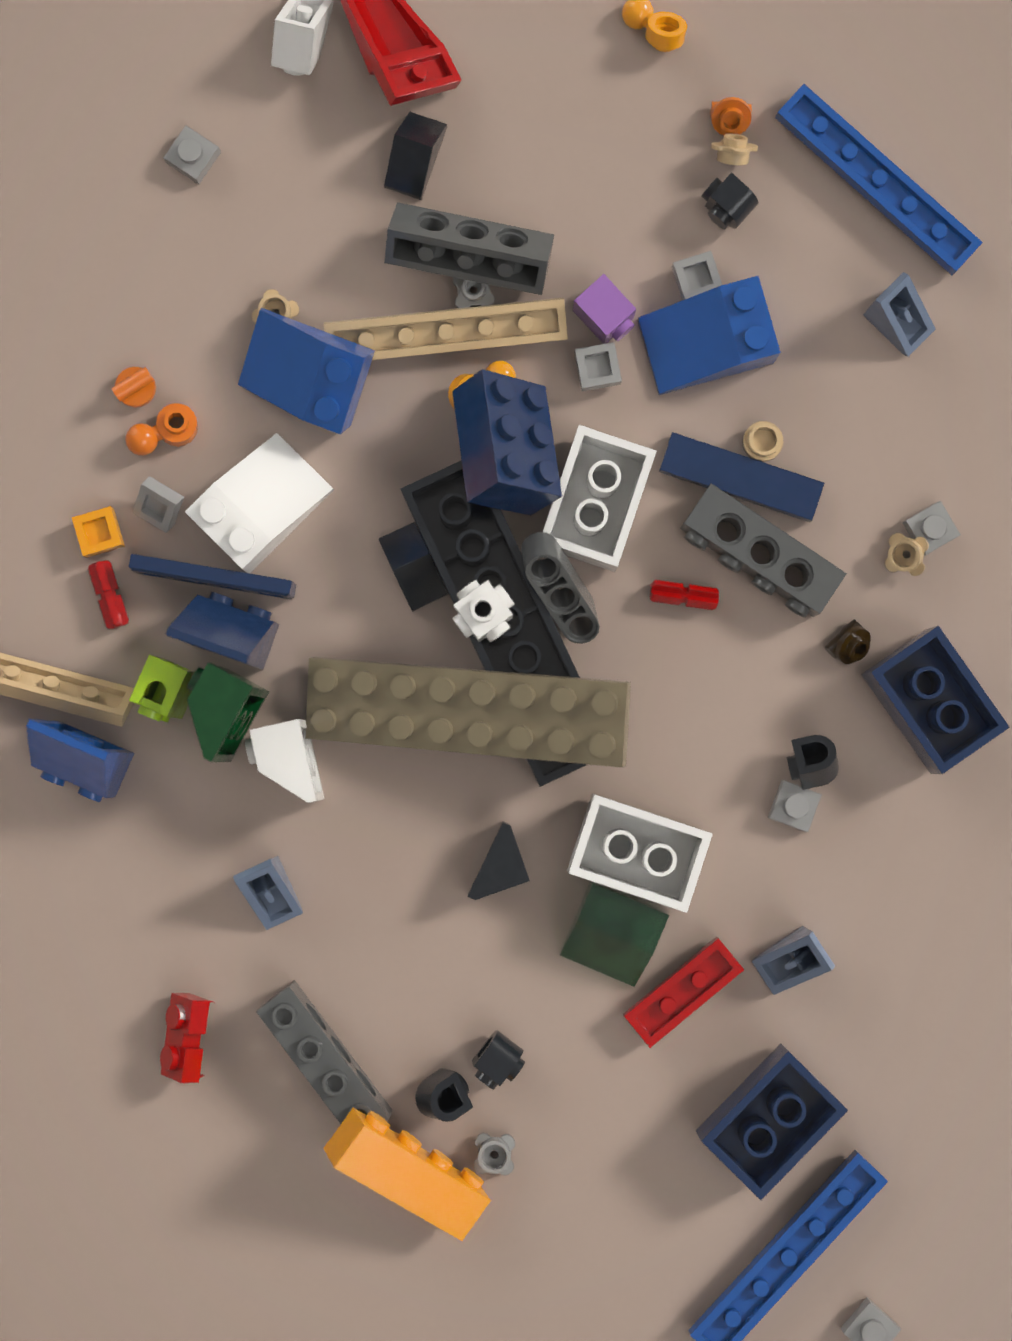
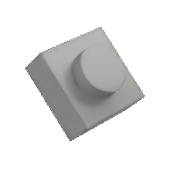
(192, 154)
(696, 274)
(598, 366)
(158, 504)
(933, 525)
(794, 806)
(870, 1324)

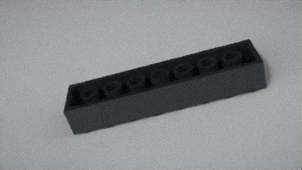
(477, 544)

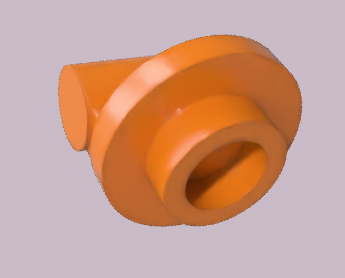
(730, 115)
(135, 387)

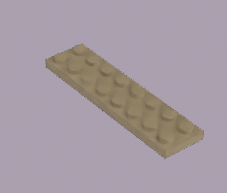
(469, 711)

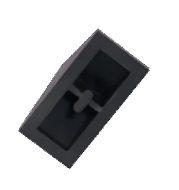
(414, 154)
(413, 566)
(501, 867)

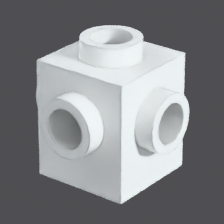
(481, 627)

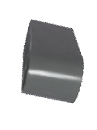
(557, 573)

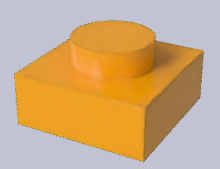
(98, 531)

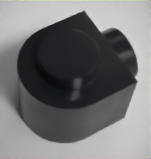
(729, 201)
(813, 761)
(498, 1060)
(443, 1096)

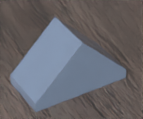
(901, 315)
(269, 892)
(793, 961)

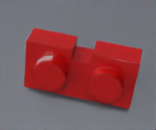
(185, 1023)

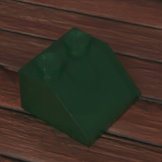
(614, 933)

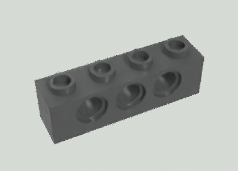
(468, 248)
(819, 575)
(321, 1054)

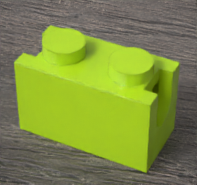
(162, 689)

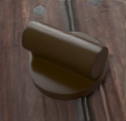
(850, 644)

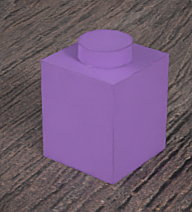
(605, 310)

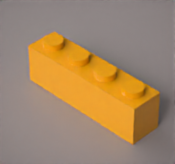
(407, 1173)

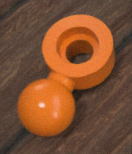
(143, 439)

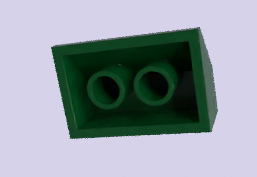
(222, 710)

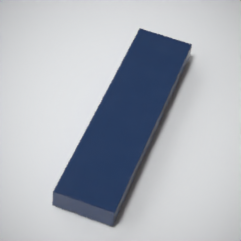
(741, 477)
(212, 576)

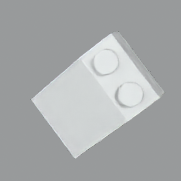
(259, 502)

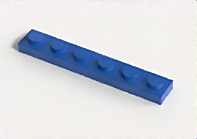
(878, 179)
(790, 1252)

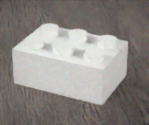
(599, 497)
(639, 853)

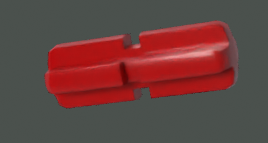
(105, 585)
(692, 596)

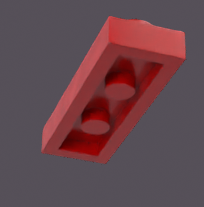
(683, 992)

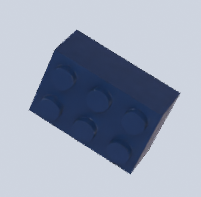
(506, 443)
(935, 700)
(770, 1121)

